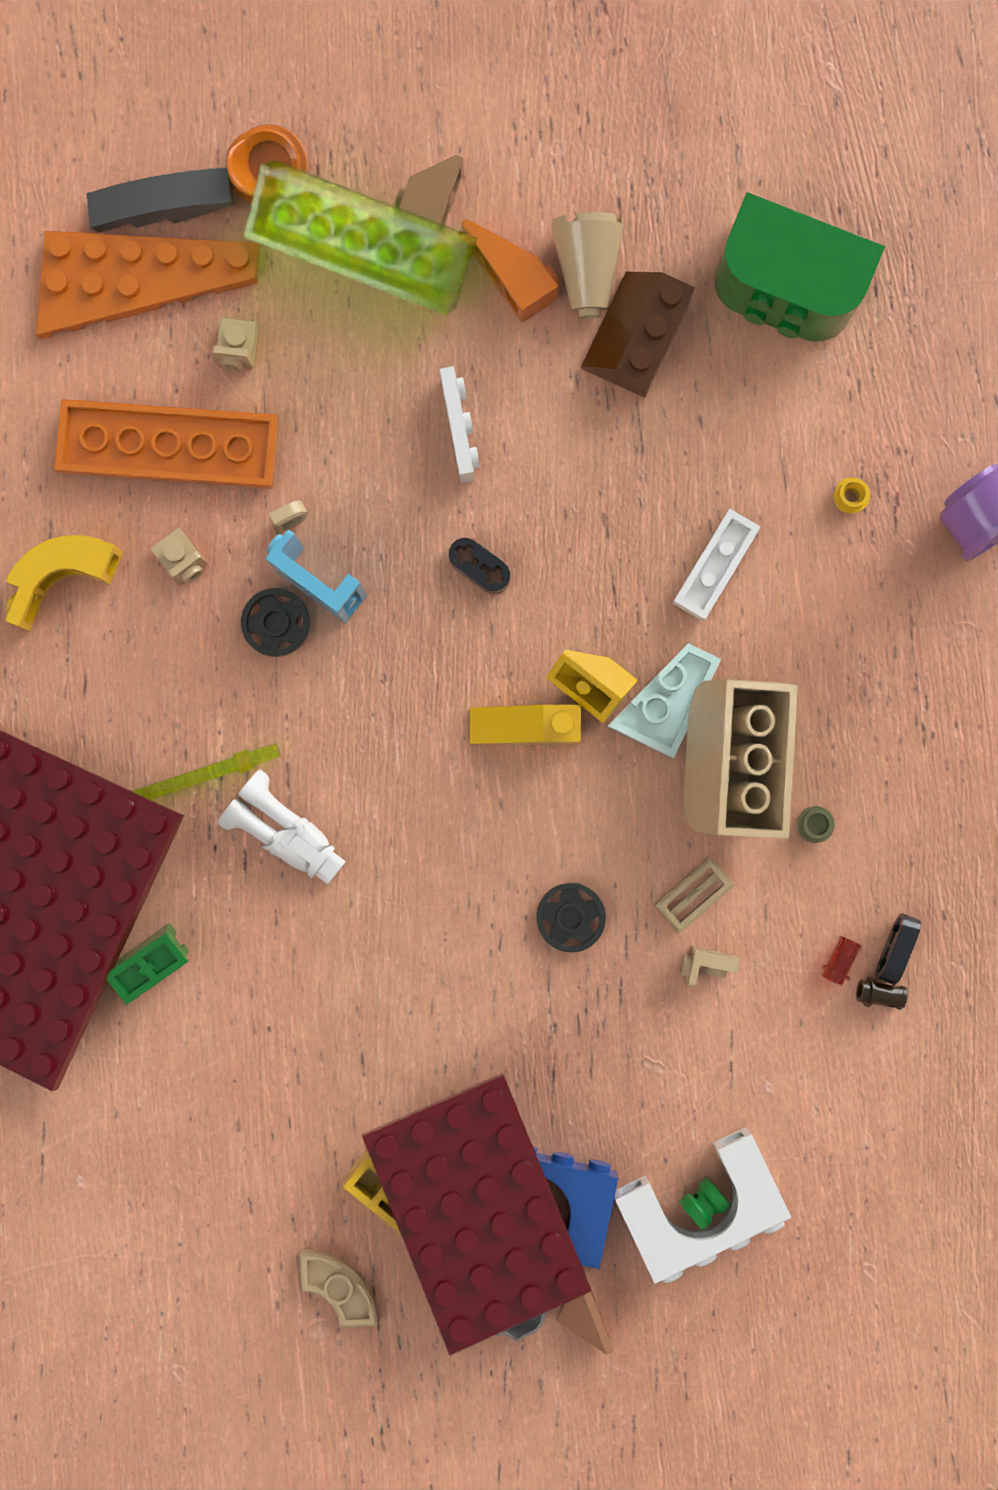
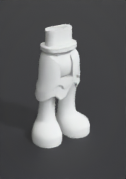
(297, 844)

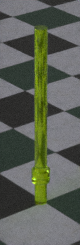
(241, 761)

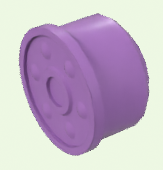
(973, 513)

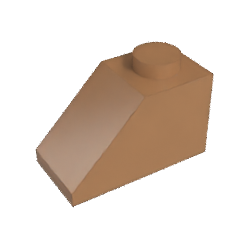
(433, 190)

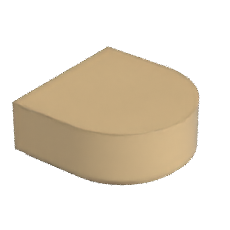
(288, 516)

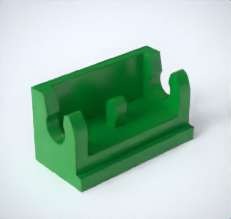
(147, 964)

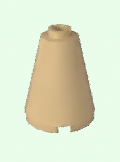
(588, 258)

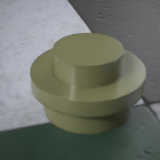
(815, 824)

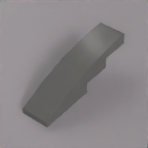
(159, 198)

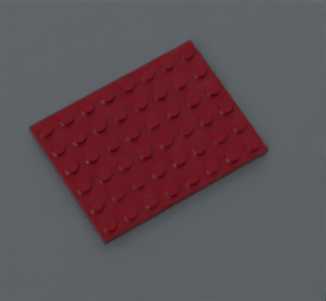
(71, 888)

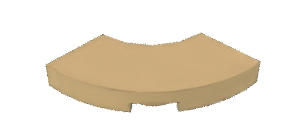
(340, 1286)

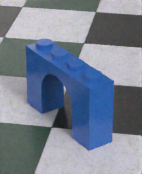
(590, 1197)

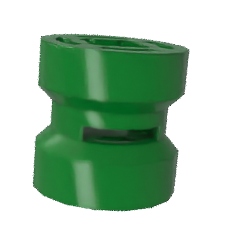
(704, 1203)

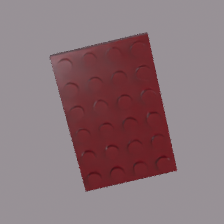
(476, 1213)

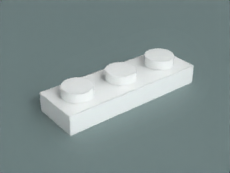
(460, 424)
(716, 565)

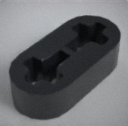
(474, 572)
(898, 948)

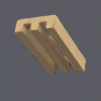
(686, 882)

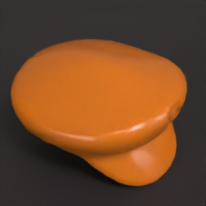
(261, 146)

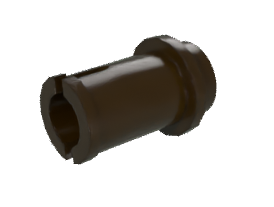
(881, 994)

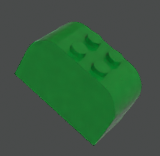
(794, 270)

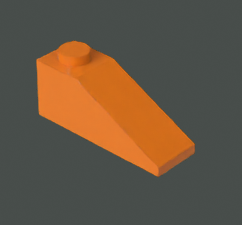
(515, 272)

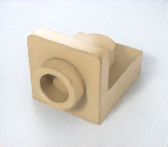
(236, 344)
(179, 557)
(714, 964)

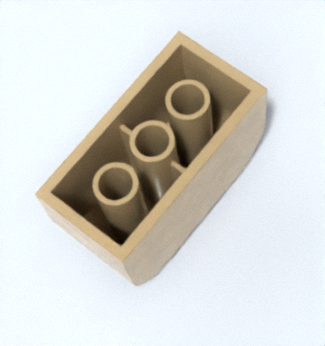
(740, 758)

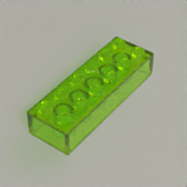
(359, 237)

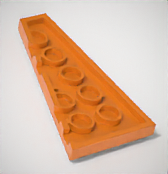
(126, 275)

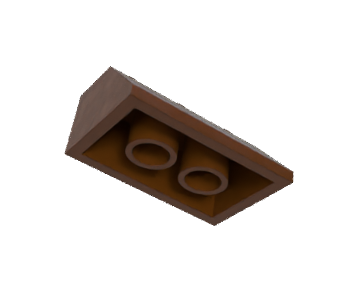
(638, 330)

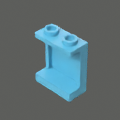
(341, 602)

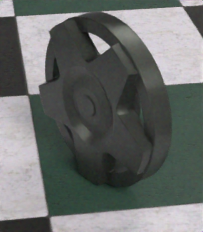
(275, 622)
(571, 917)

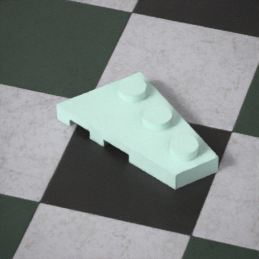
(661, 709)

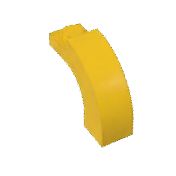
(52, 562)

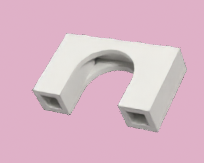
(753, 1209)

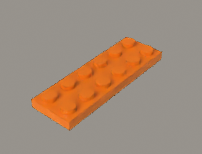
(166, 443)

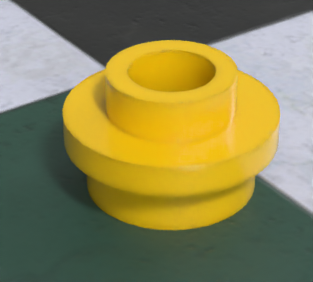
(857, 486)

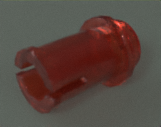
(841, 961)

